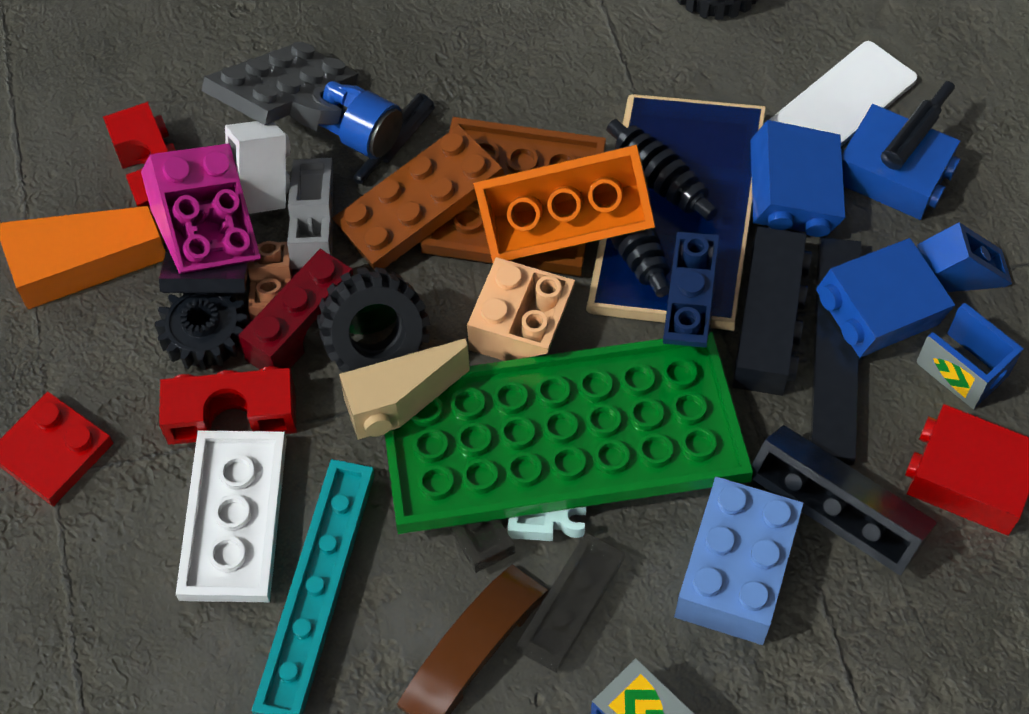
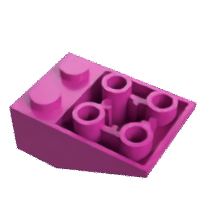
(200, 207)

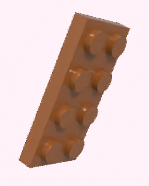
(417, 198)

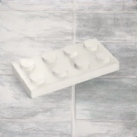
(232, 517)

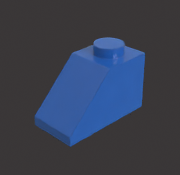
(965, 260)

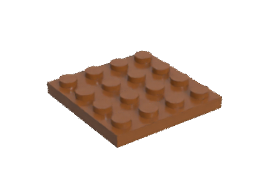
(515, 151)

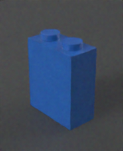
(797, 179)
(918, 180)
(884, 297)

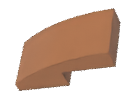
(268, 275)

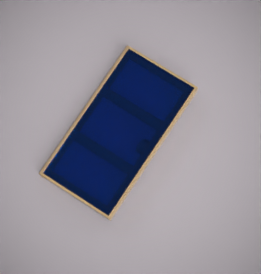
(717, 148)

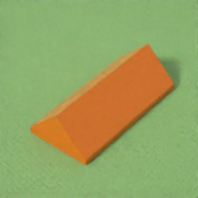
(565, 204)

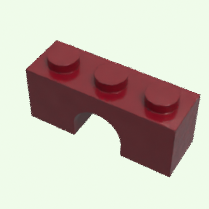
(279, 329)

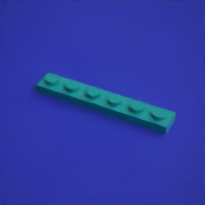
(314, 590)

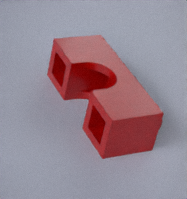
(135, 137)
(193, 401)

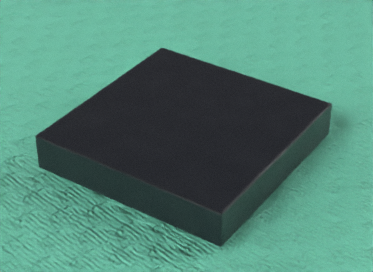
(215, 280)

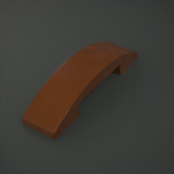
(471, 643)

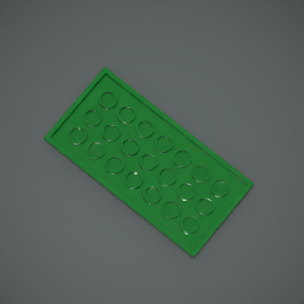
(567, 435)

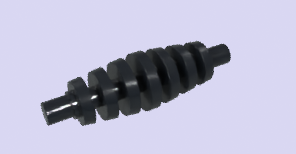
(665, 170)
(645, 258)

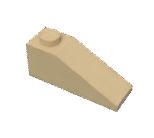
(397, 389)

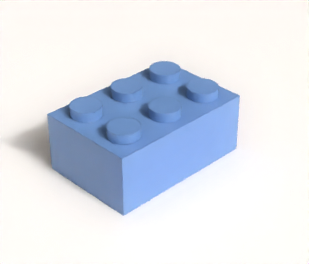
(738, 560)

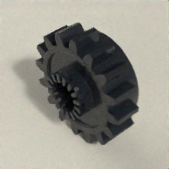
(201, 328)

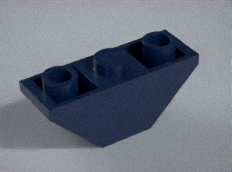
(691, 290)

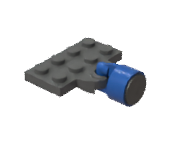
(312, 92)

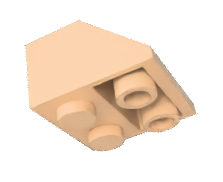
(517, 311)

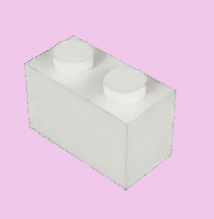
(260, 163)

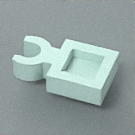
(542, 525)

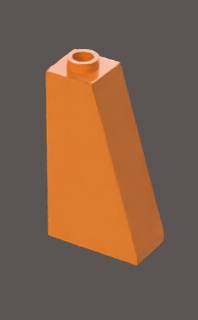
(78, 251)

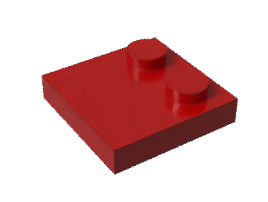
(51, 448)

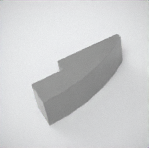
(310, 209)

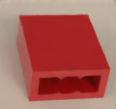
(972, 469)

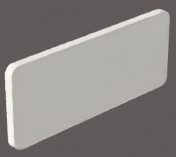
(847, 91)

